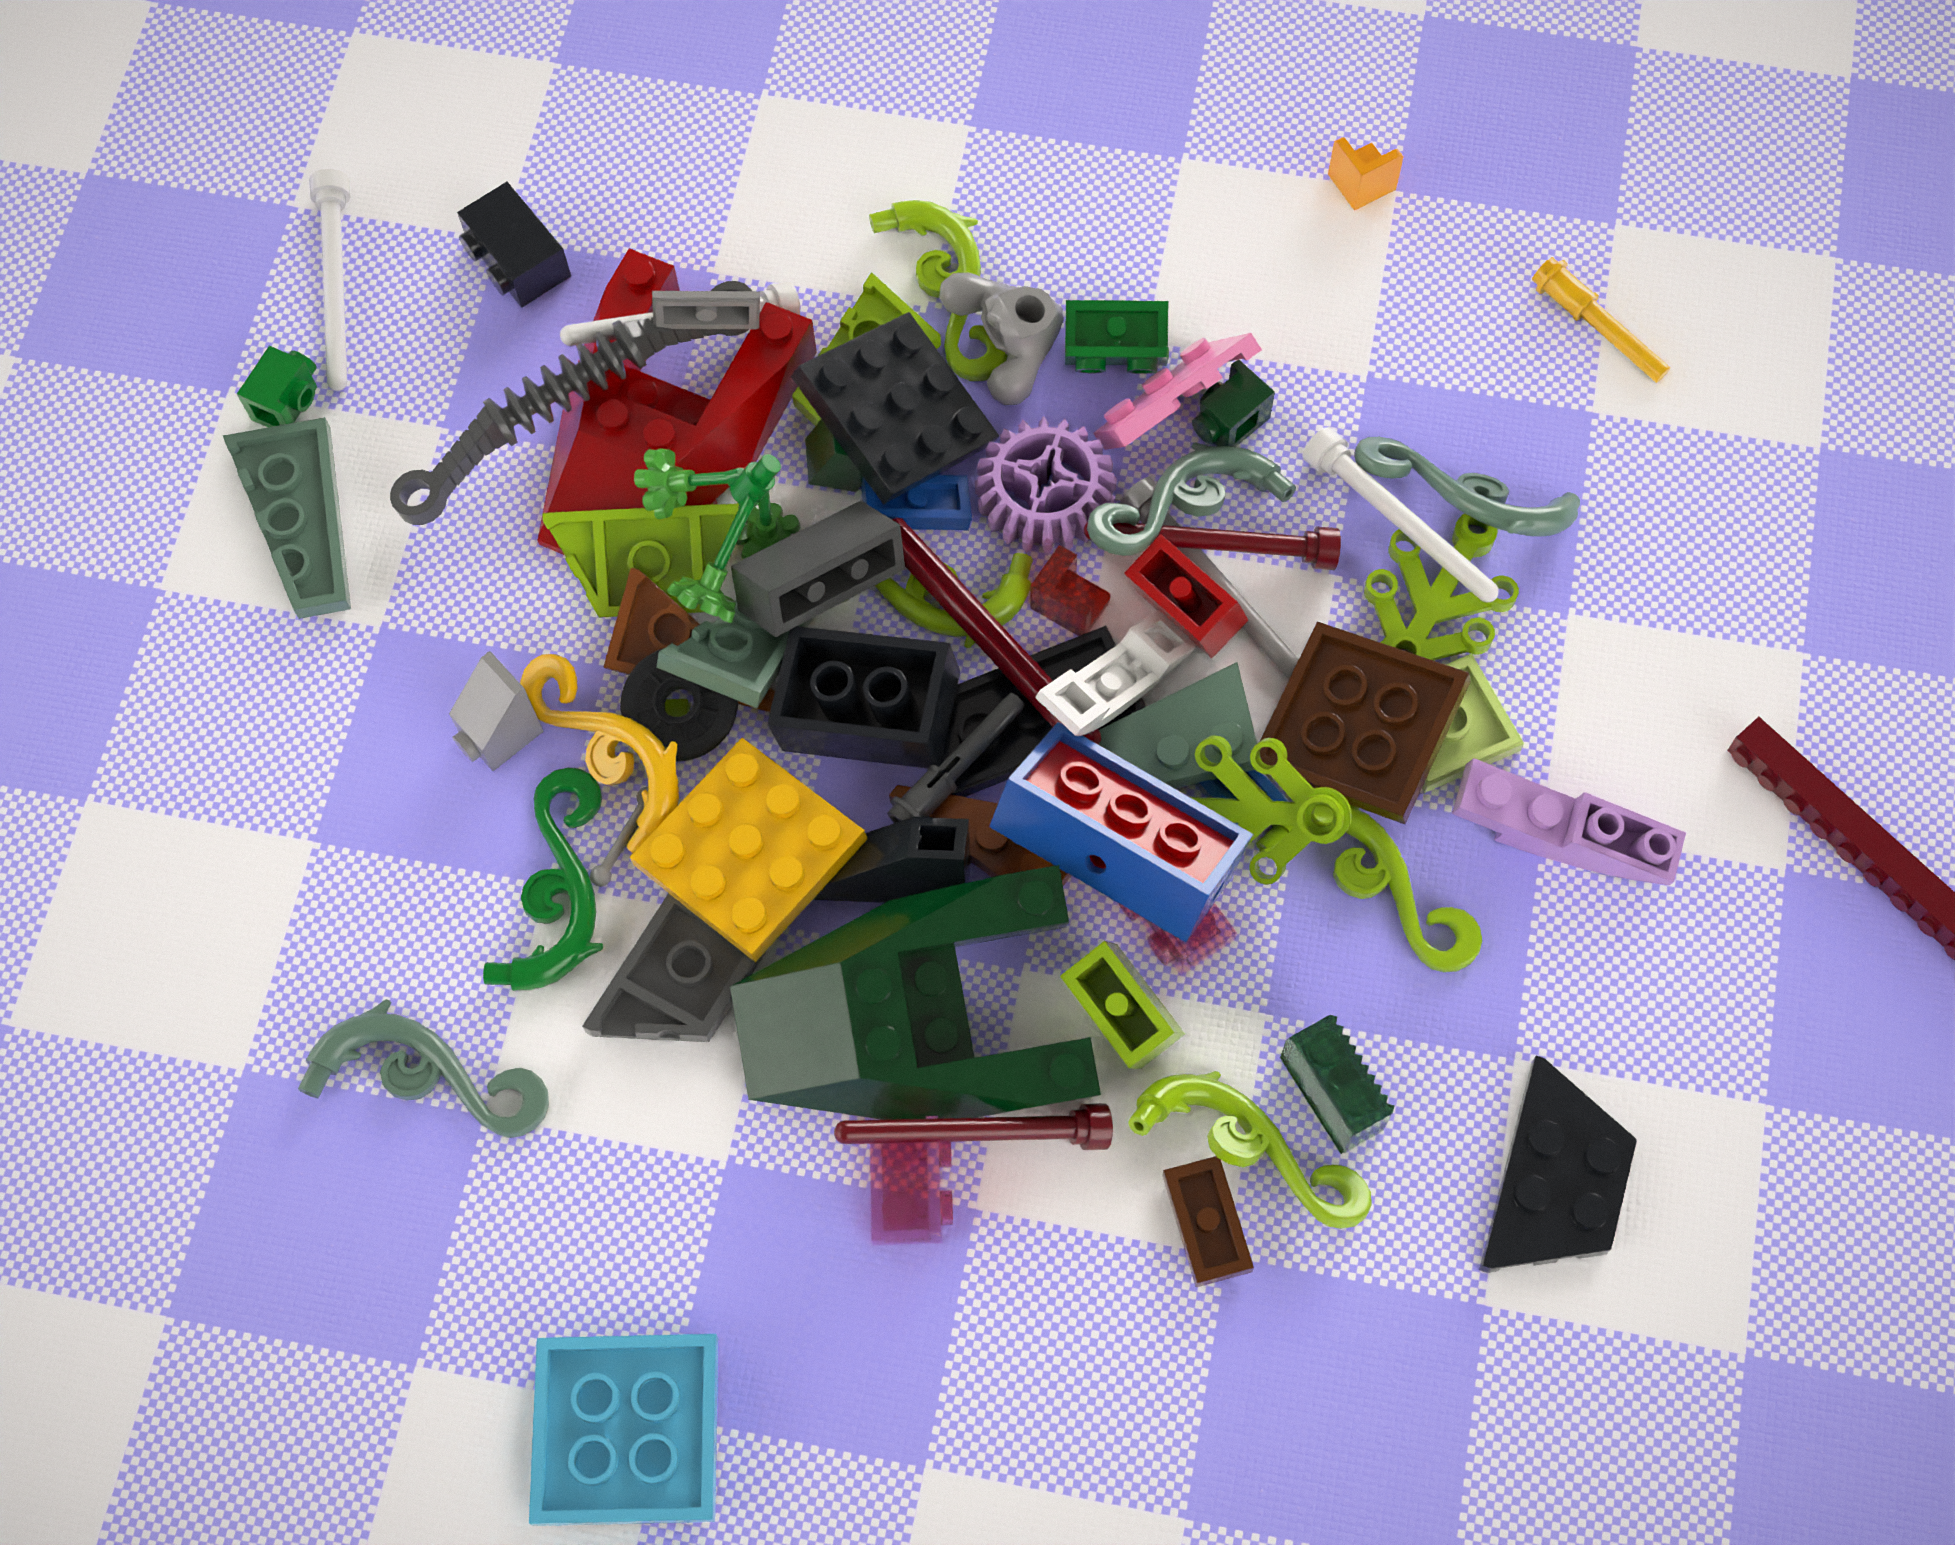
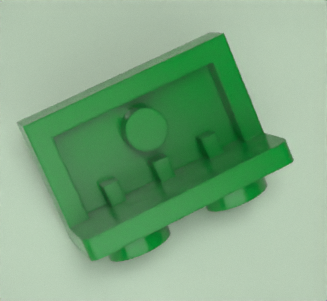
(1116, 334)

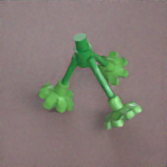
(748, 487)

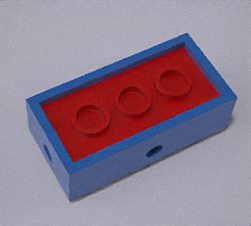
(1120, 831)

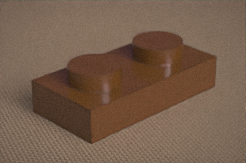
(1207, 1221)

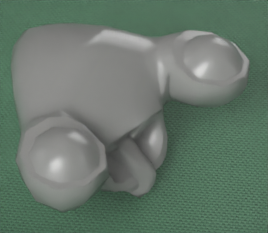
(1017, 321)

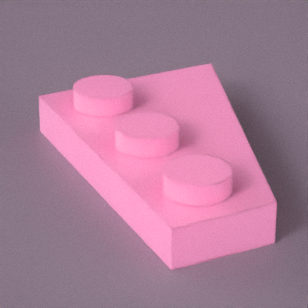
(1197, 372)

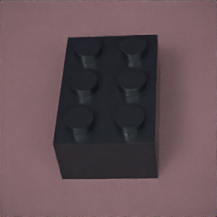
(864, 697)

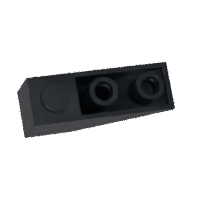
(904, 861)

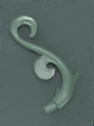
(1471, 493)
(1201, 500)
(437, 1059)

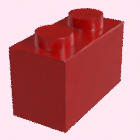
(1186, 596)

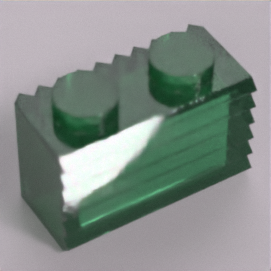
(1336, 1083)

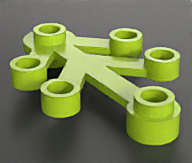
(1435, 602)
(1257, 811)

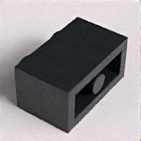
(513, 245)

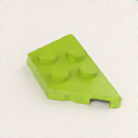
(608, 543)

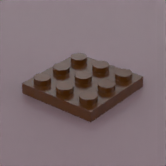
(1365, 719)

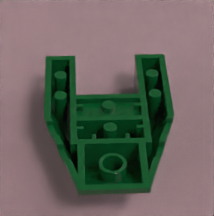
(880, 1016)

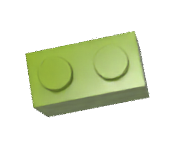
(1122, 1005)

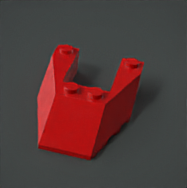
(608, 435)

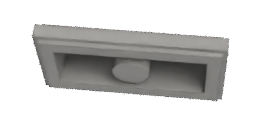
(706, 309)

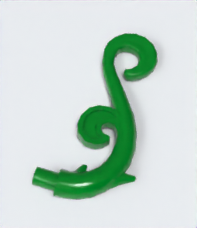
(571, 879)

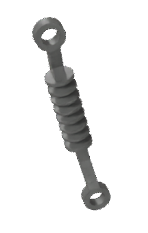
(496, 424)

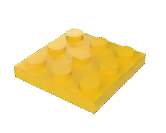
(748, 849)

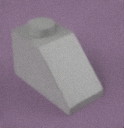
(493, 715)

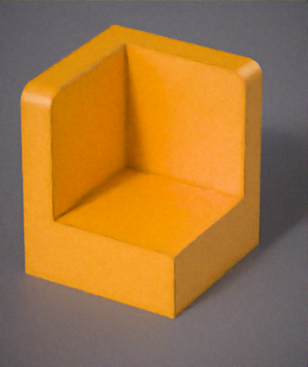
(1363, 173)

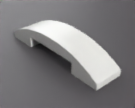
(1118, 677)

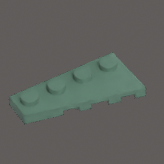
(297, 507)

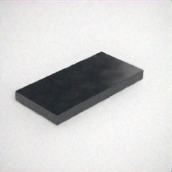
(981, 695)

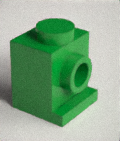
(278, 387)

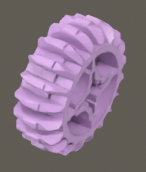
(1024, 464)

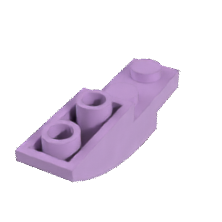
(1568, 829)

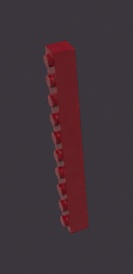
(1849, 830)

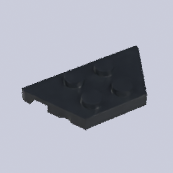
(1559, 1177)

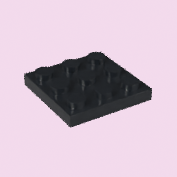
(895, 407)

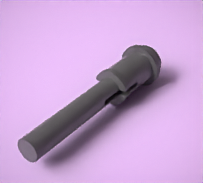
(939, 781)

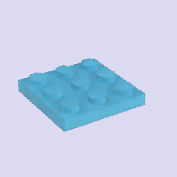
(624, 1430)

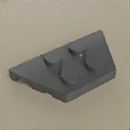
(671, 981)

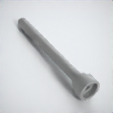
(1256, 627)

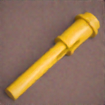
(1582, 303)

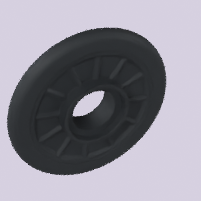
(695, 732)

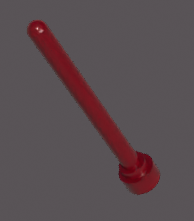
(1314, 547)
(1088, 1126)

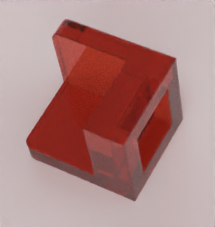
(1065, 595)

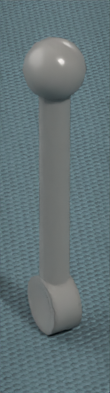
(601, 874)

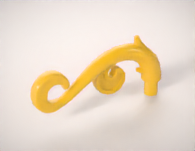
(609, 731)

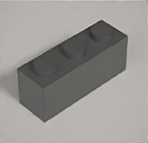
(818, 568)

